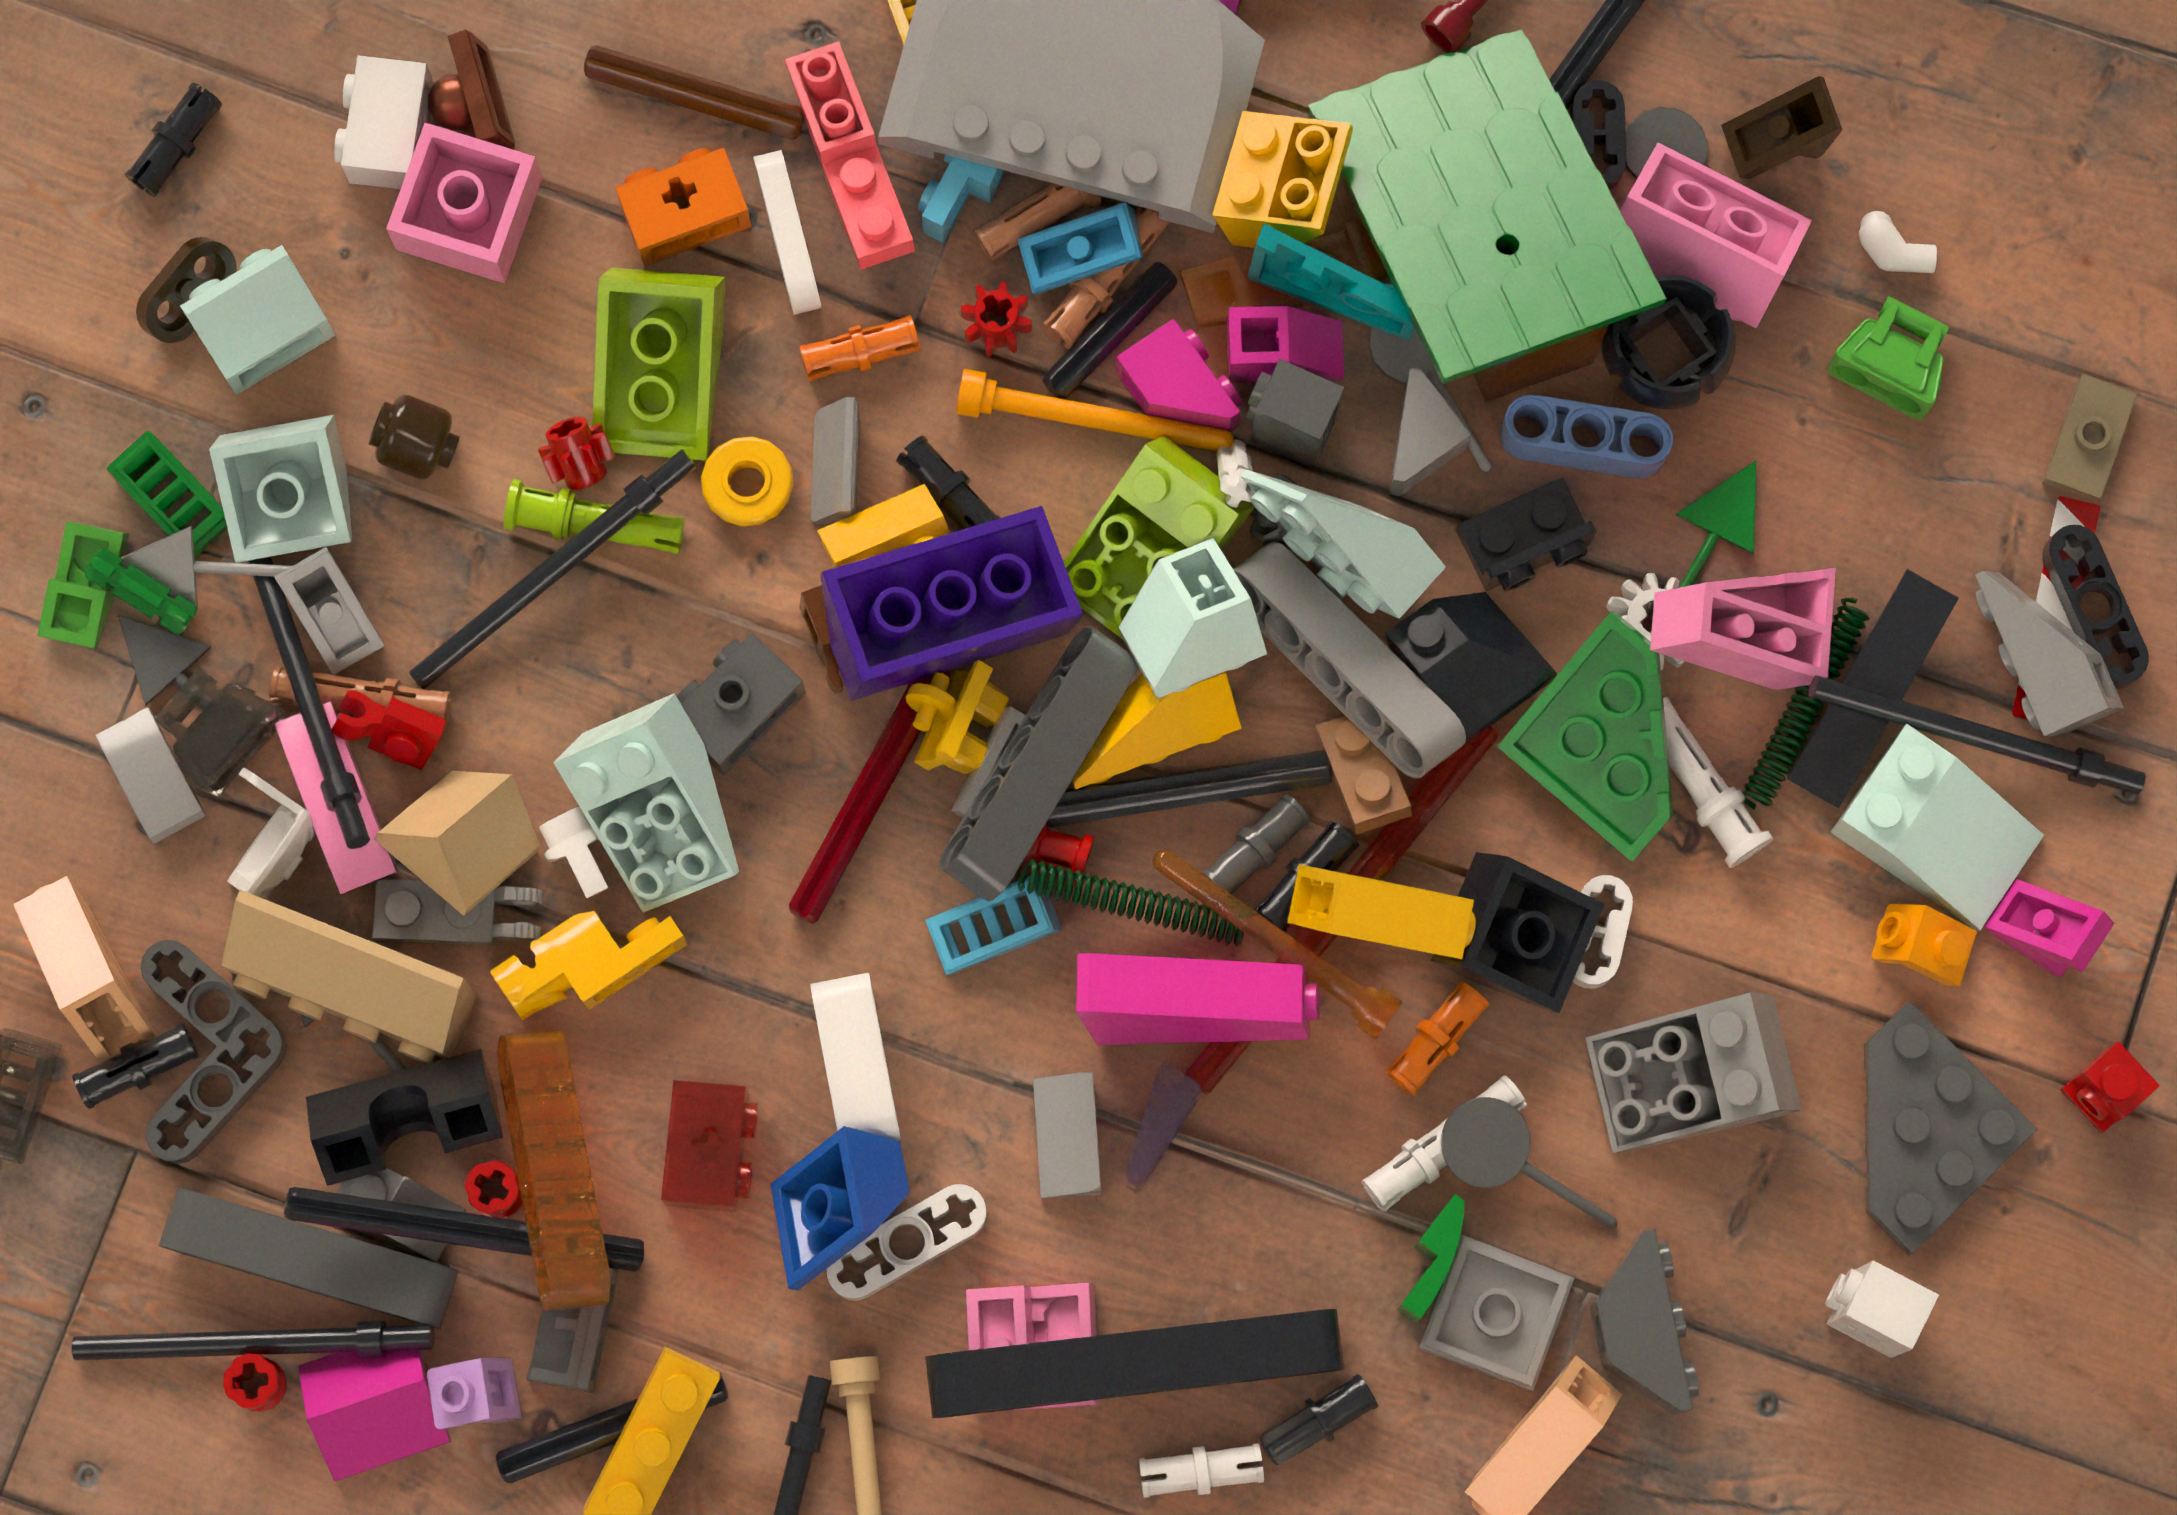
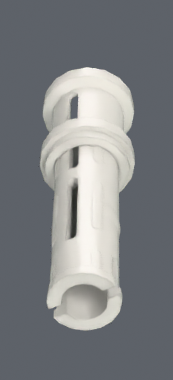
(1717, 803)

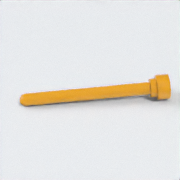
(982, 395)

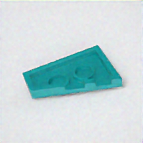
(1326, 283)

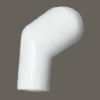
(1890, 250)

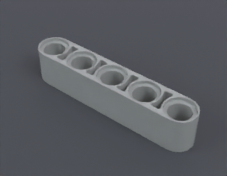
(1349, 662)

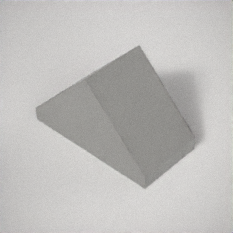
(1427, 434)

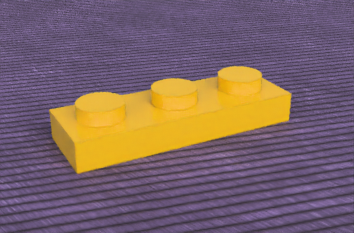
(653, 1437)

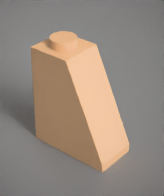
(82, 970)
(1544, 1442)

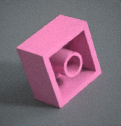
(464, 203)

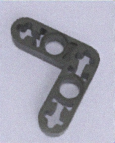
(226, 1035)

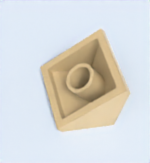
(463, 836)

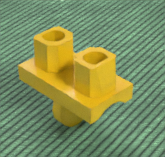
(946, 713)

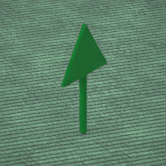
(1725, 514)

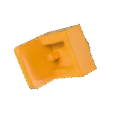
(1924, 942)

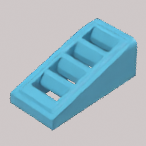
(1024, 935)

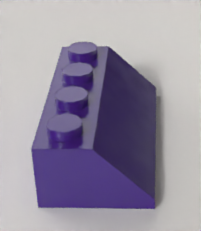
(947, 602)

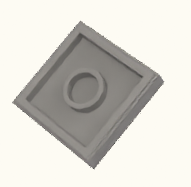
(1496, 1313)

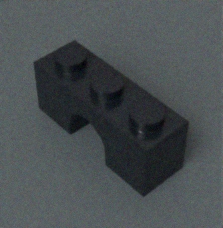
(361, 1120)

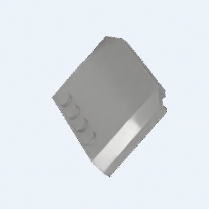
(1081, 94)

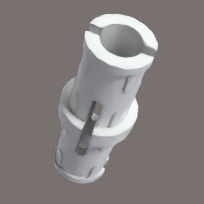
(1201, 1470)

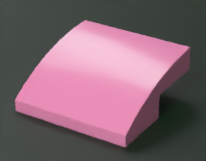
(1031, 1316)

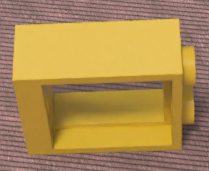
(1382, 912)

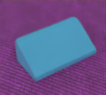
(1081, 247)

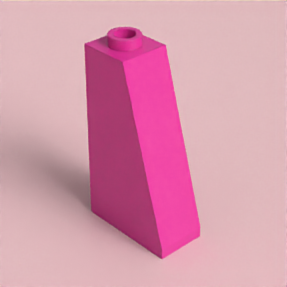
(1192, 1000)

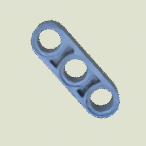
(1612, 425)

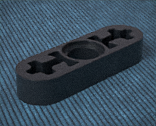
(2095, 560)

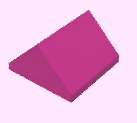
(369, 1409)

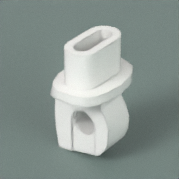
(569, 838)

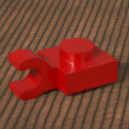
(395, 730)

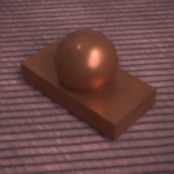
(472, 94)

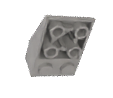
(1693, 1072)

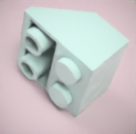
(257, 318)
(1191, 621)

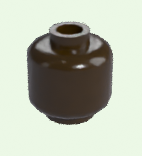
(413, 437)

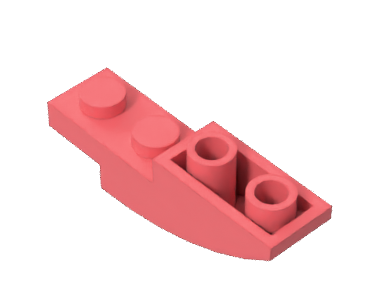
(849, 155)

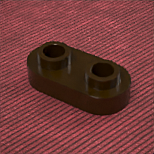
(175, 285)

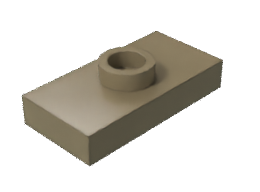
(2089, 438)

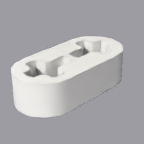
(1613, 932)

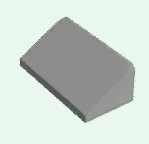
(835, 461)
(1067, 1135)

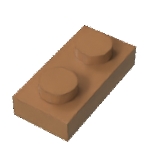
(1362, 776)

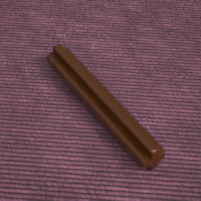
(694, 92)

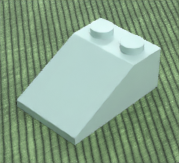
(1938, 828)

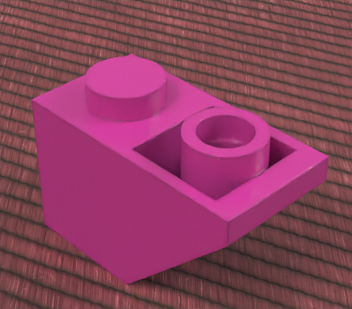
(1270, 333)
(1174, 382)

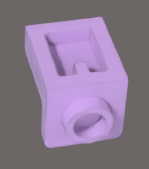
(473, 1392)

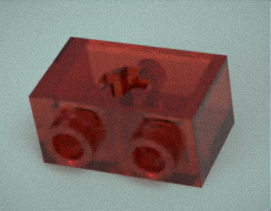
(695, 1113)

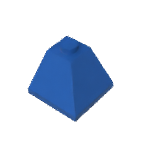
(836, 1200)

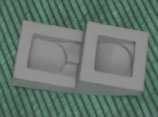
(150, 775)

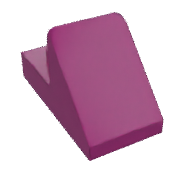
(2049, 927)

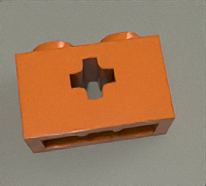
(659, 224)

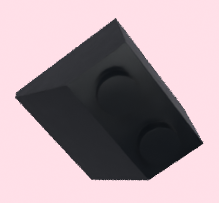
(1525, 931)

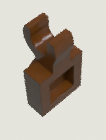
(814, 615)

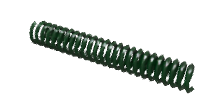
(1842, 646)
(1132, 904)

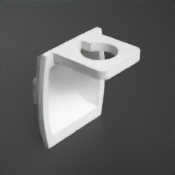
(277, 847)

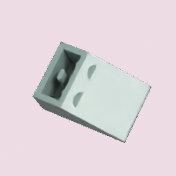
(1353, 547)
(652, 802)

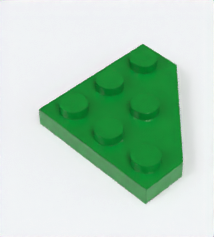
(1603, 738)

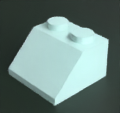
(283, 488)

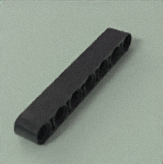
(1134, 1363)

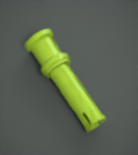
(566, 515)

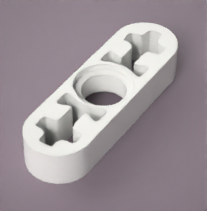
(787, 232)
(953, 1232)

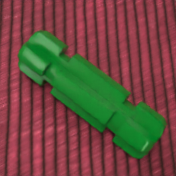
(140, 591)

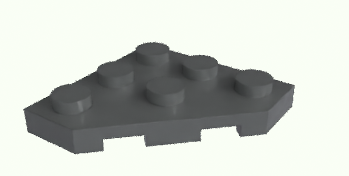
(1929, 1128)

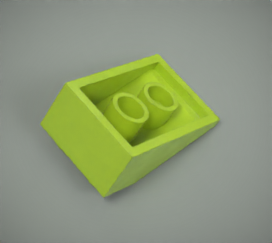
(657, 360)

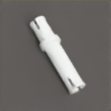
(1423, 1158)

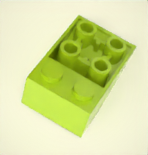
(1153, 512)

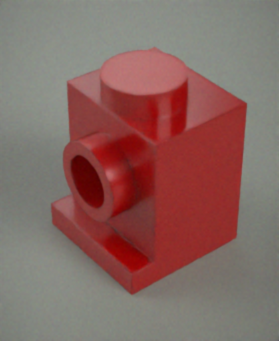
(2110, 1087)

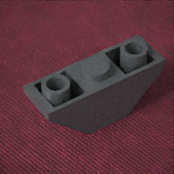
(1641, 1326)

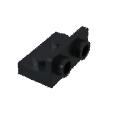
(1525, 535)

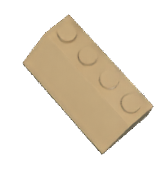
(347, 978)

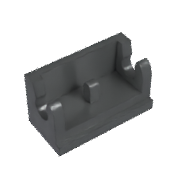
(571, 1345)

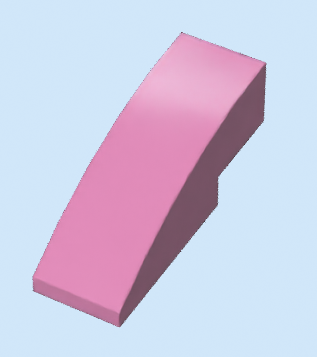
(348, 866)

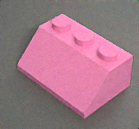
(1713, 232)

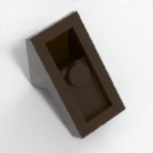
(1787, 126)

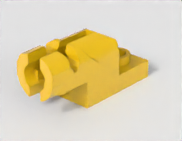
(585, 958)

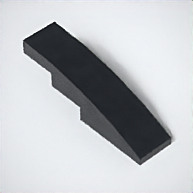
(1884, 666)

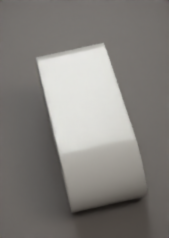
(855, 1055)

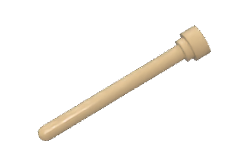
(856, 1383)

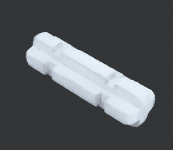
(1231, 465)

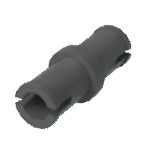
(1258, 844)

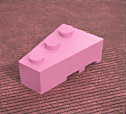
(1750, 627)

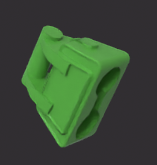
(1891, 364)

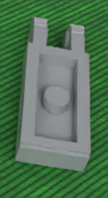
(416, 914)

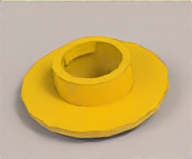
(740, 454)

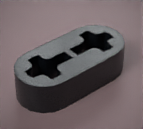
(1613, 126)

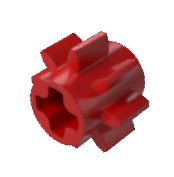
(989, 332)
(576, 453)

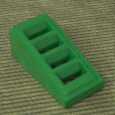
(140, 455)

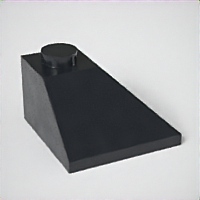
(1471, 658)

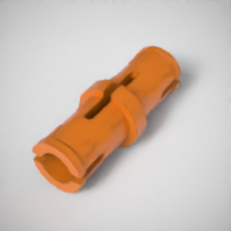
(860, 348)
(1437, 1038)

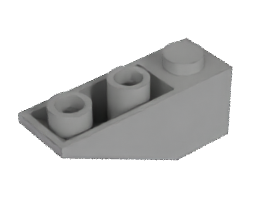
(2058, 669)

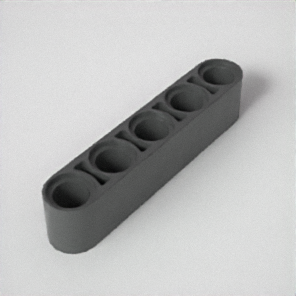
(1038, 764)
(308, 1258)

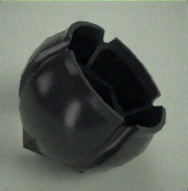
(1700, 325)

